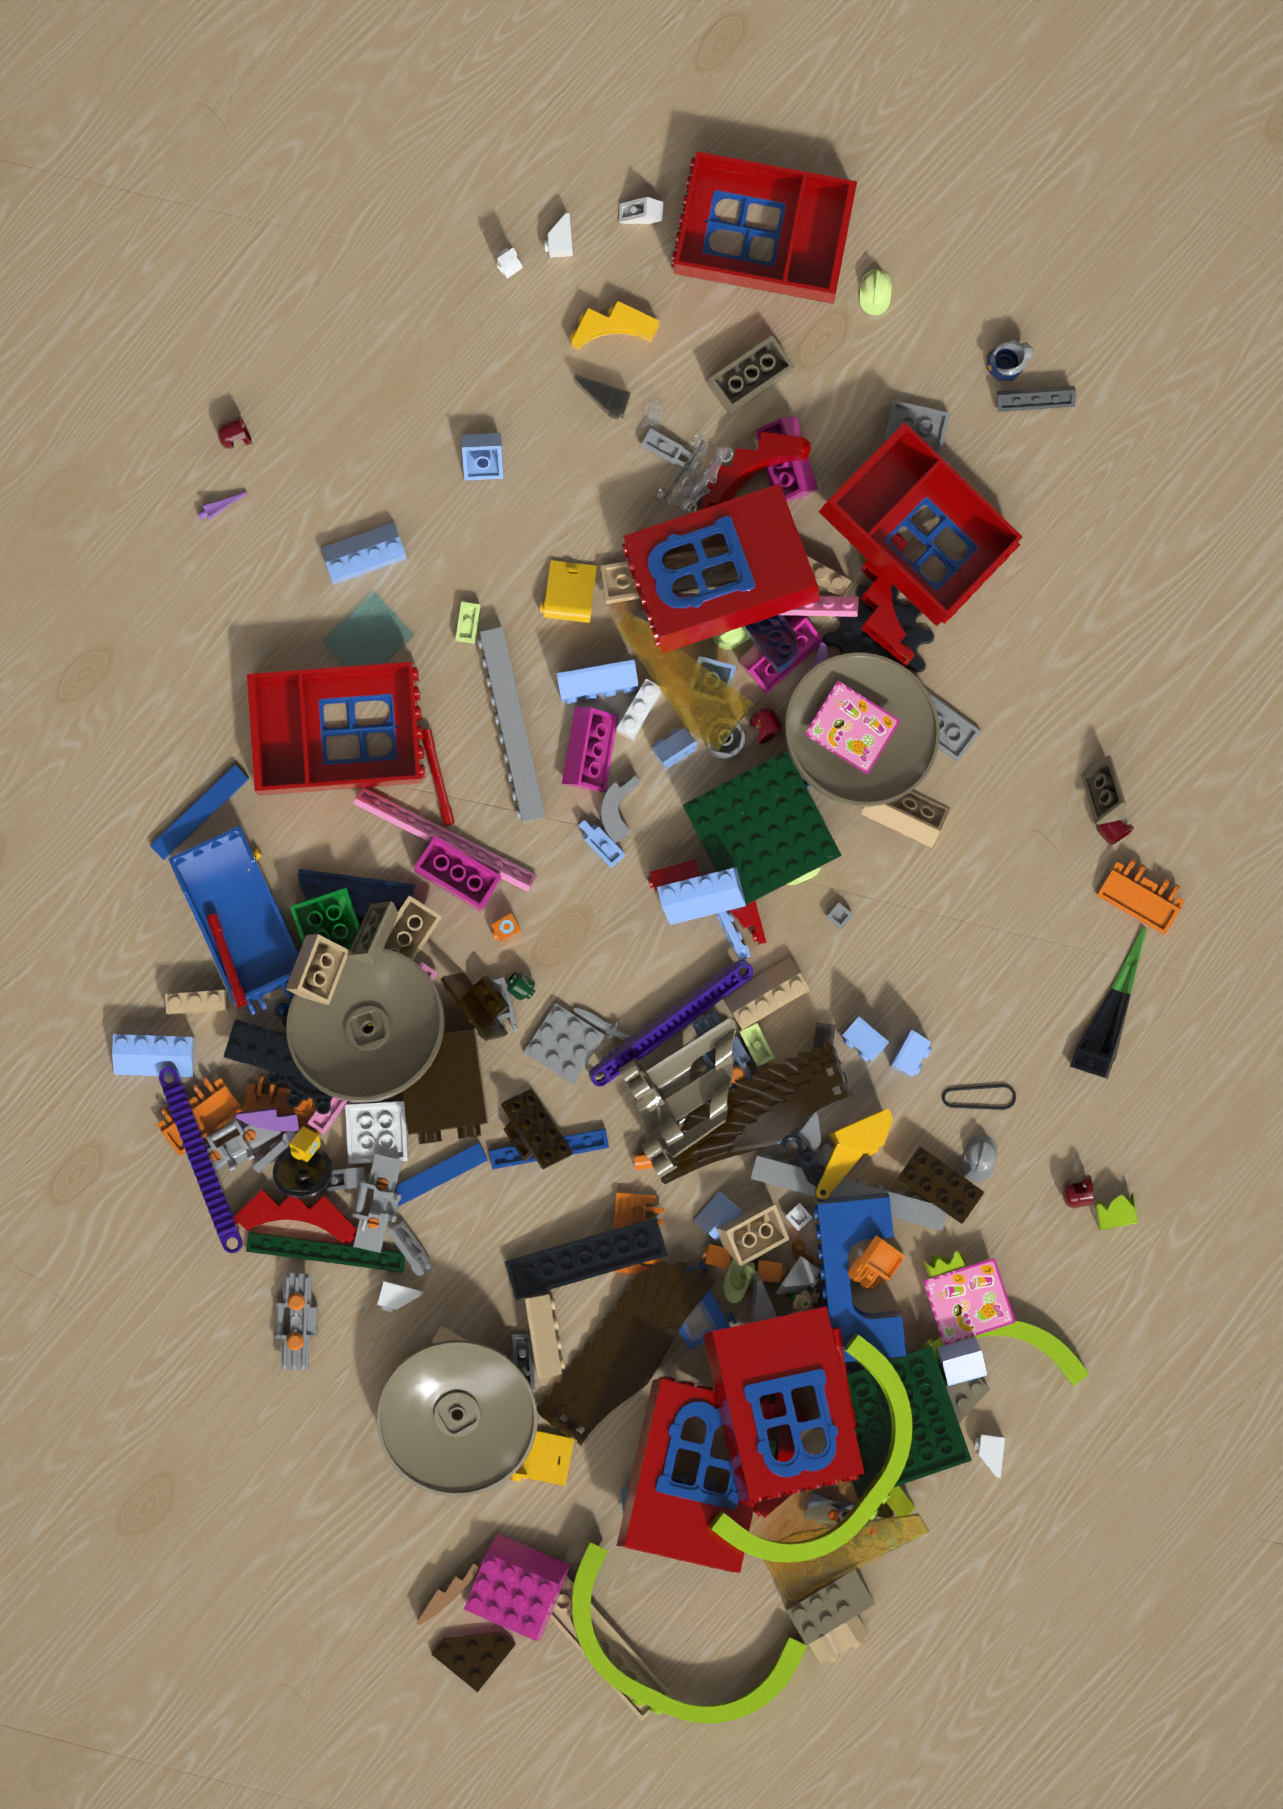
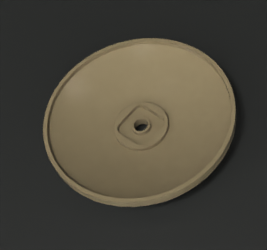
(907, 753)
(372, 1066)
(449, 1452)

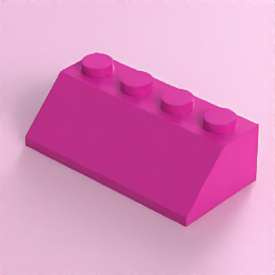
(795, 476)
(762, 671)
(590, 749)
(457, 874)

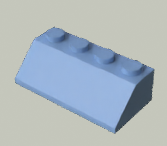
(363, 553)
(597, 681)
(702, 896)
(150, 1054)

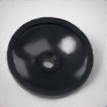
(290, 1171)

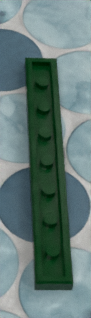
(325, 1252)

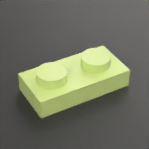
(468, 622)
(757, 1045)

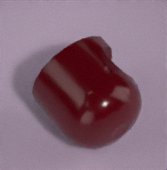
(233, 430)
(767, 724)
(1114, 831)
(1078, 1194)

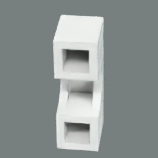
(639, 710)

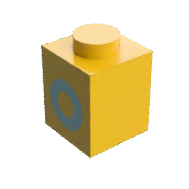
(304, 1144)

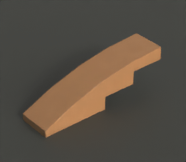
(443, 1598)

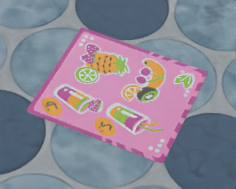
(852, 727)
(969, 1301)

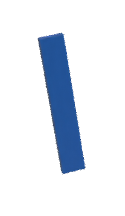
(199, 812)
(578, 1144)
(440, 1173)

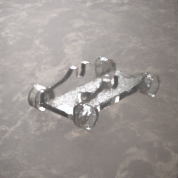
(686, 492)

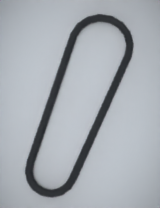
(979, 1107)

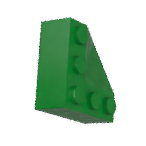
(329, 916)

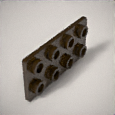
(479, 1002)
(534, 1131)
(940, 1185)

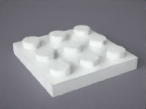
(376, 1130)

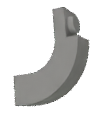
(610, 815)

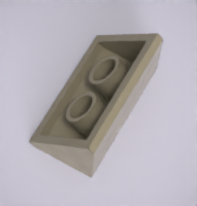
(1105, 792)
(374, 932)

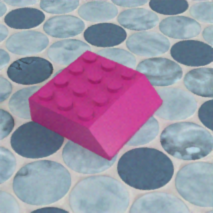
(517, 1587)

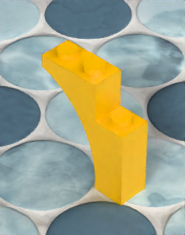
(622, 320)

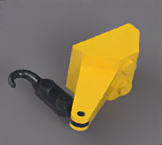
(849, 1145)

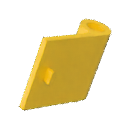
(569, 591)
(544, 1458)

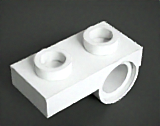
(508, 262)

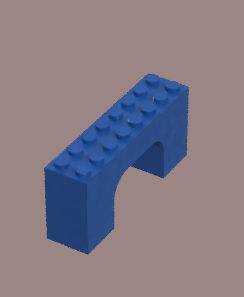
(841, 1226)

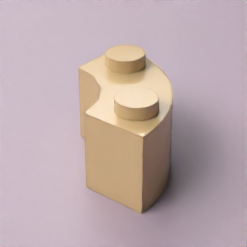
(838, 1640)

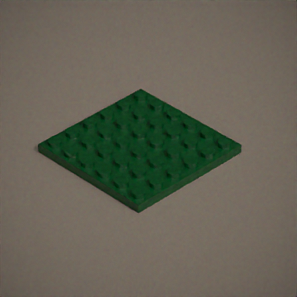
(763, 827)
(935, 1428)

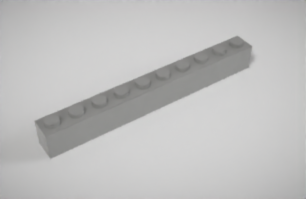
(512, 725)
(902, 1207)

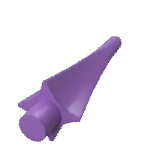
(212, 509)

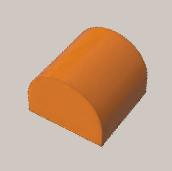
(642, 1161)

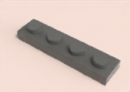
(1036, 398)

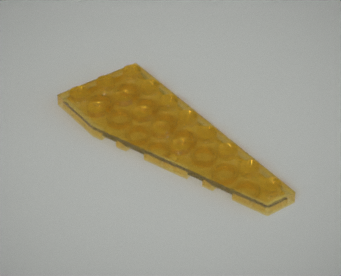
(697, 695)
(870, 1543)

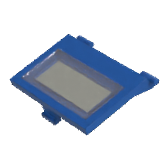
(704, 1318)

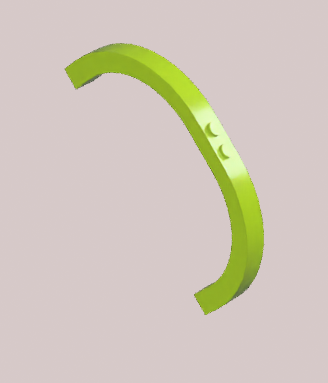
(1044, 1341)
(873, 1496)
(758, 1697)

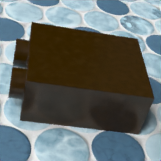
(449, 1092)

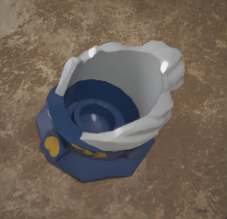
(1008, 360)

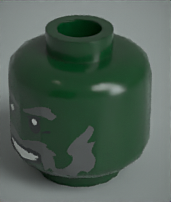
(520, 985)

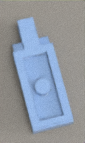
(601, 844)
(733, 936)

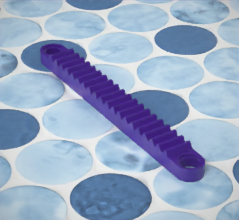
(671, 1022)
(200, 1160)

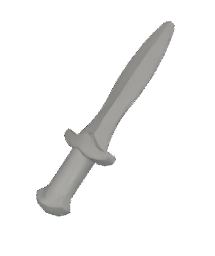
(610, 1029)

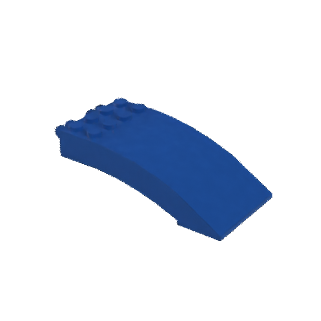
(259, 941)

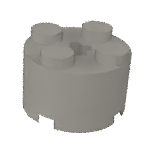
(730, 748)

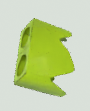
(1118, 1214)
(942, 1265)

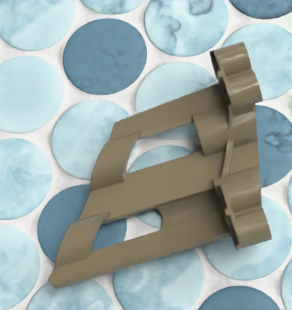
(668, 1094)

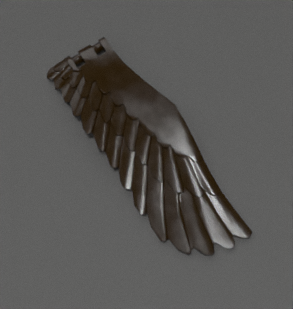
(765, 1108)
(626, 1349)

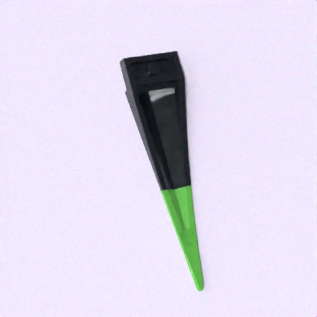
(1101, 1040)

